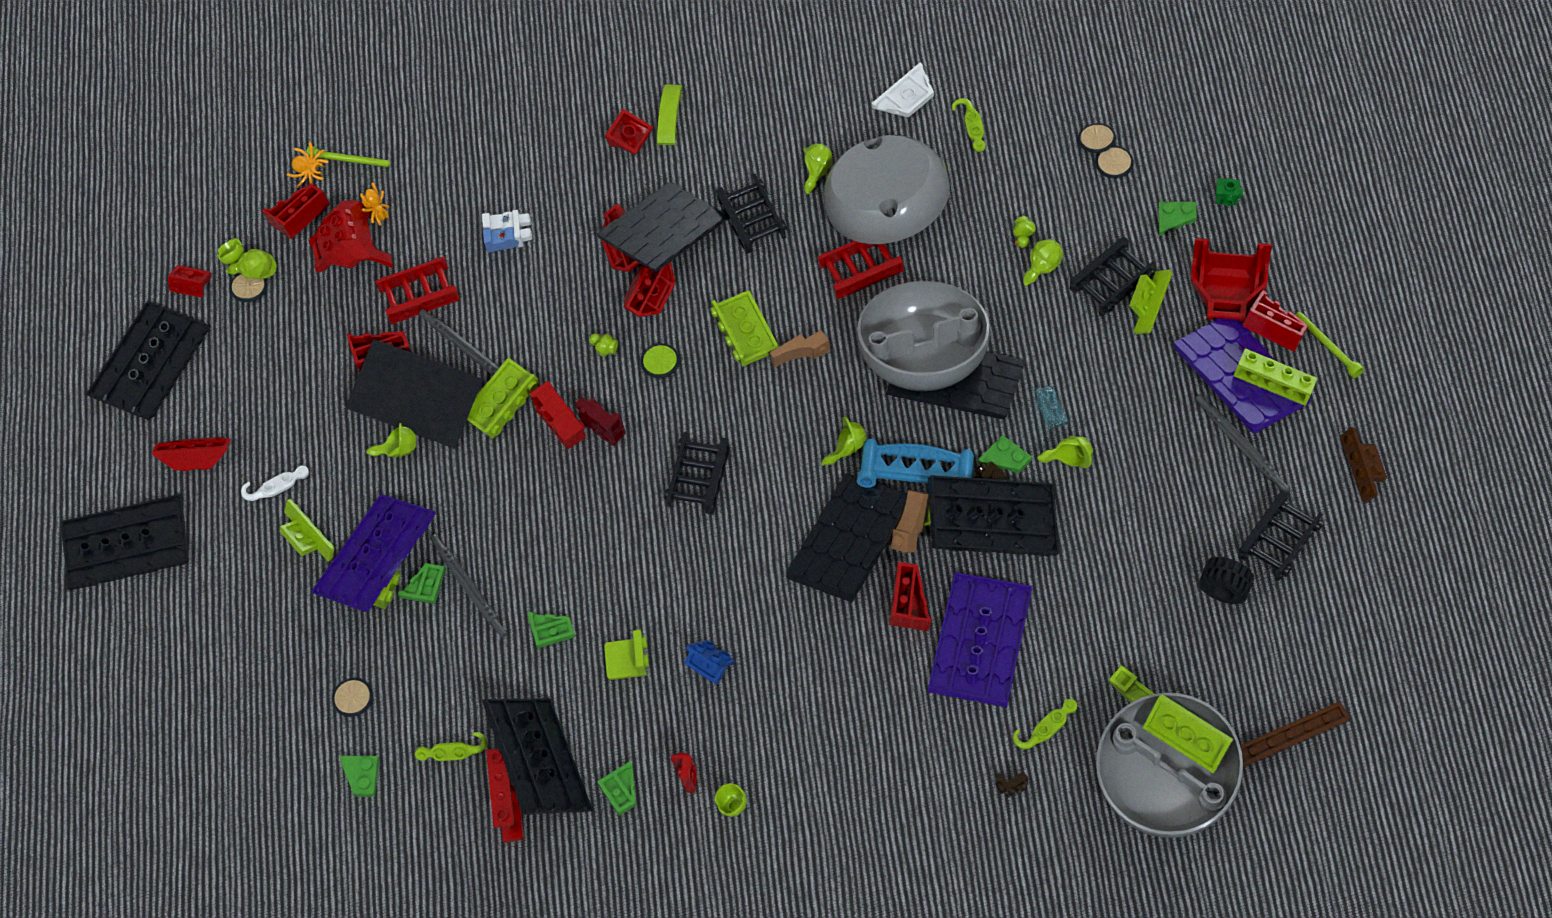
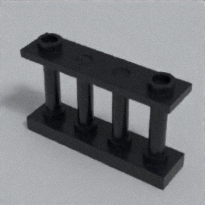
(740, 226)
(1107, 260)
(712, 484)
(1269, 519)

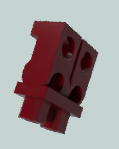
(602, 423)

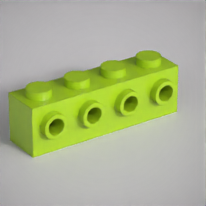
(1275, 377)

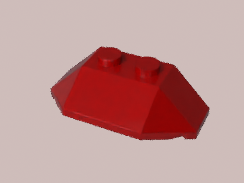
(617, 259)
(649, 291)
(191, 453)

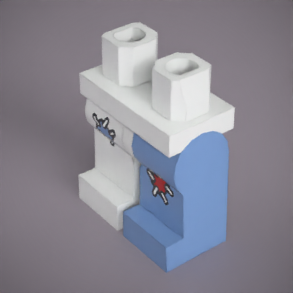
(505, 230)

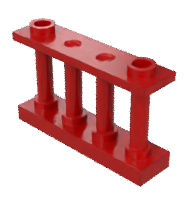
(859, 279)
(429, 302)
(504, 802)

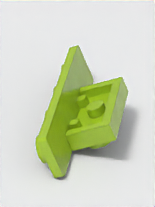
(1148, 299)
(303, 534)

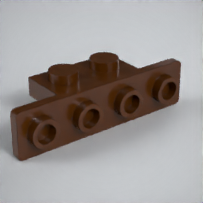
(1364, 464)

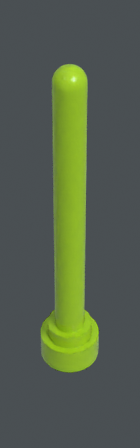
(349, 158)
(1354, 369)

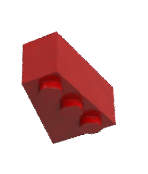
(908, 599)

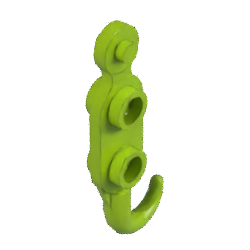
(973, 124)
(1048, 726)
(451, 751)

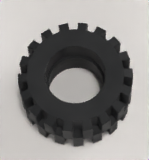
(1226, 580)

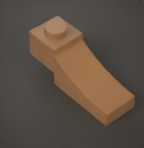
(798, 347)
(911, 522)

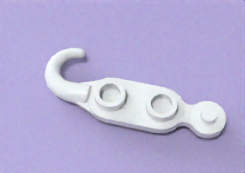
(275, 485)

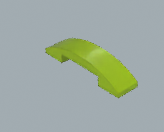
(668, 114)
(1128, 686)

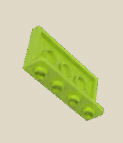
(744, 328)
(501, 398)

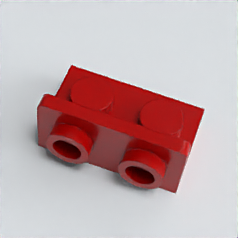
(188, 281)
(686, 770)

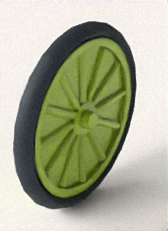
(660, 360)

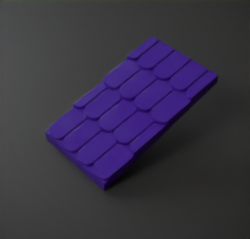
(1215, 354)
(373, 553)
(980, 639)

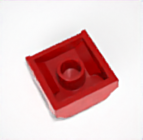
(628, 132)

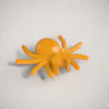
(307, 165)
(372, 203)

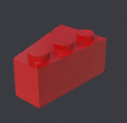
(298, 211)
(1275, 323)
(361, 344)
(557, 415)

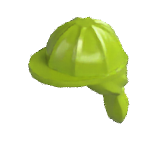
(818, 160)
(1044, 259)
(254, 265)
(849, 441)
(399, 443)
(1072, 451)

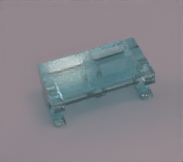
(1050, 407)

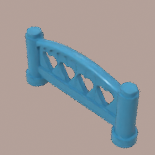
(875, 467)

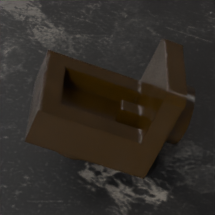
(990, 471)
(1015, 785)

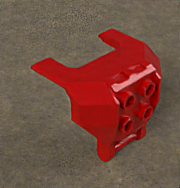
(345, 238)
(1229, 279)

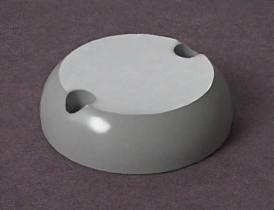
(885, 189)
(923, 335)
(1156, 784)

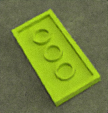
(1187, 733)

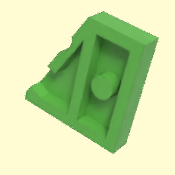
(1175, 215)
(1006, 455)
(424, 585)
(550, 629)
(361, 774)
(619, 788)

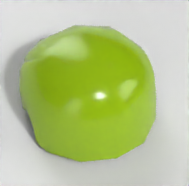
(230, 251)
(730, 799)

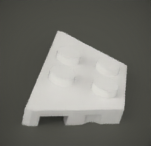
(906, 94)

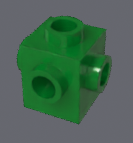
(1228, 191)

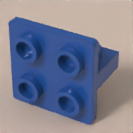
(708, 660)

